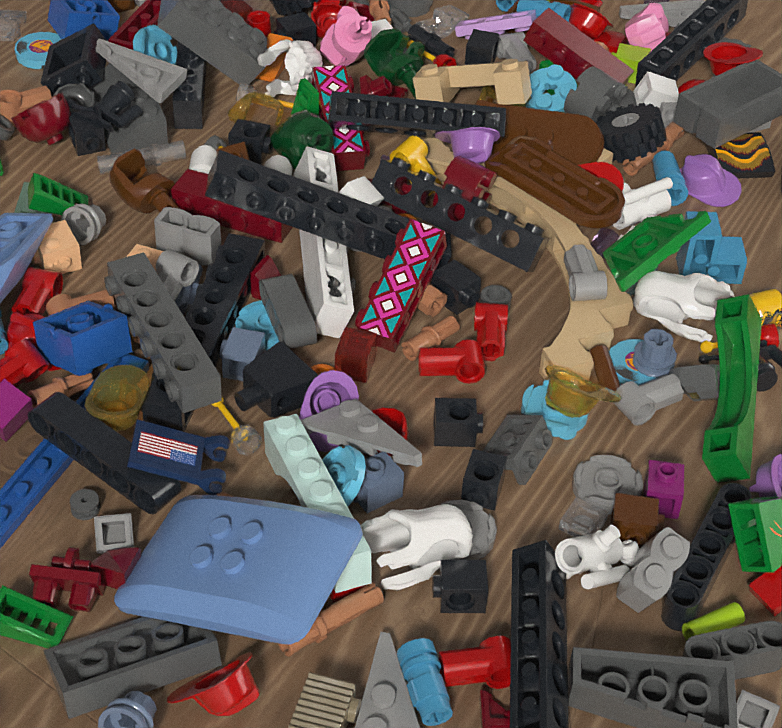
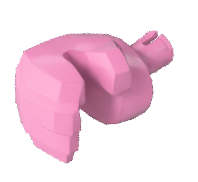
(647, 27)
(346, 38)

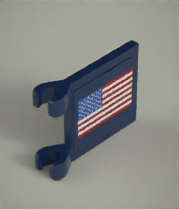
(177, 455)

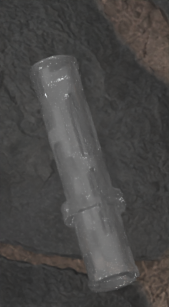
(154, 155)

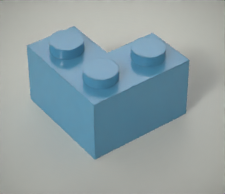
(712, 253)

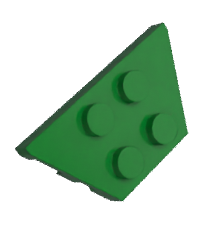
(649, 245)

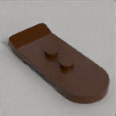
(568, 134)
(558, 182)

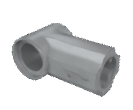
(513, 47)
(176, 271)
(584, 278)
(642, 401)

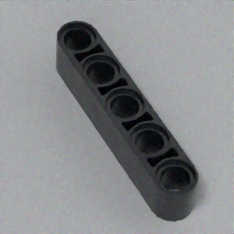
(100, 451)
(705, 560)

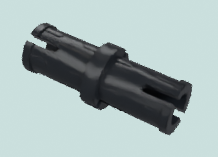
(431, 41)

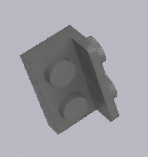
(523, 441)

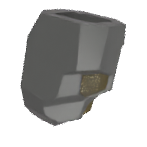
(699, 381)

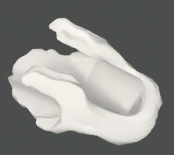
(299, 62)
(677, 297)
(418, 540)

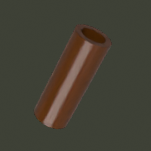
(604, 367)

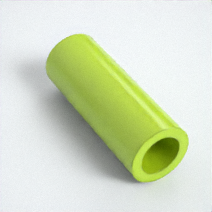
(719, 619)

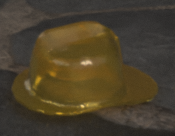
(574, 394)
(118, 396)

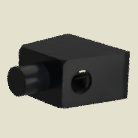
(275, 382)

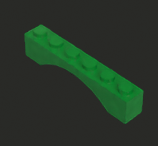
(730, 435)

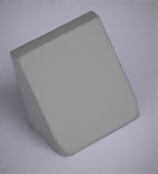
(113, 532)
(755, 711)

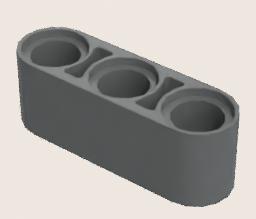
(288, 311)
(752, 647)

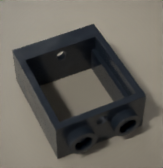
(74, 60)

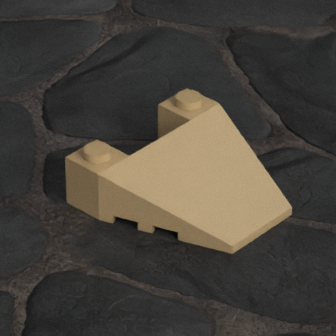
(442, 83)

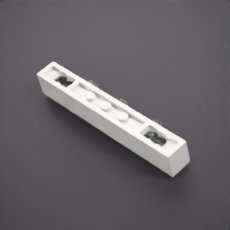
(325, 261)

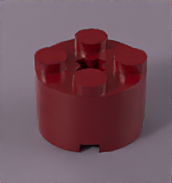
(471, 178)

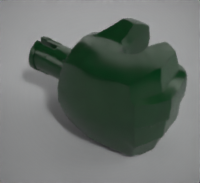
(387, 59)
(299, 131)

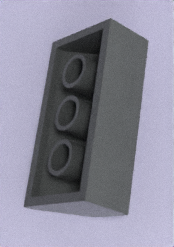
(142, 131)

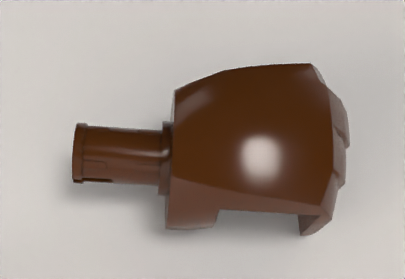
(137, 188)

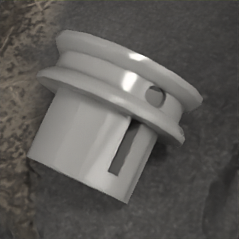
(84, 222)

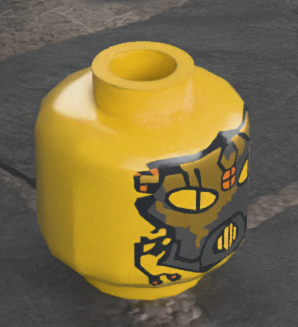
(769, 306)

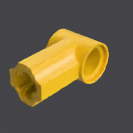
(414, 152)

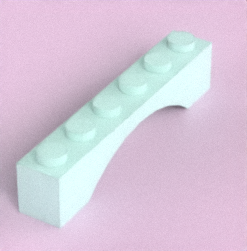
(300, 464)

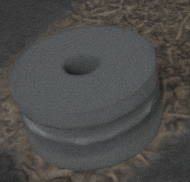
(85, 504)

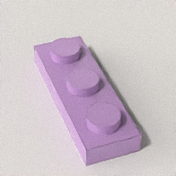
(497, 24)

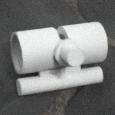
(644, 202)
(594, 554)

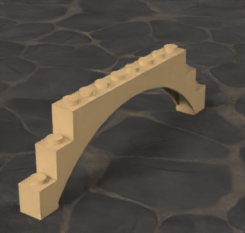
(589, 321)

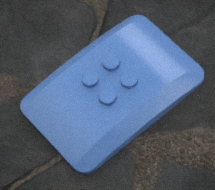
(241, 567)

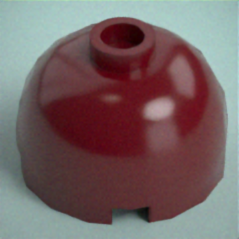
(44, 120)

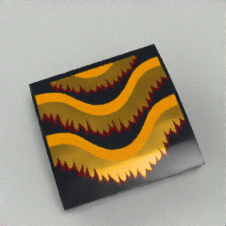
(745, 156)

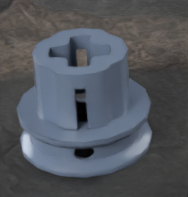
(655, 354)
(132, 711)

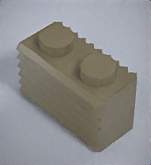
(326, 703)

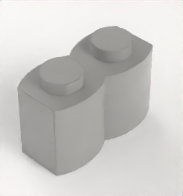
(188, 234)
(653, 570)

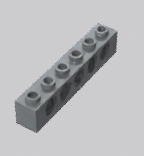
(163, 333)

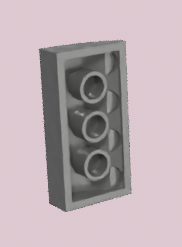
(128, 659)

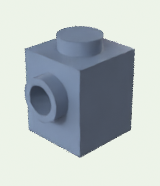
(239, 351)
(381, 482)

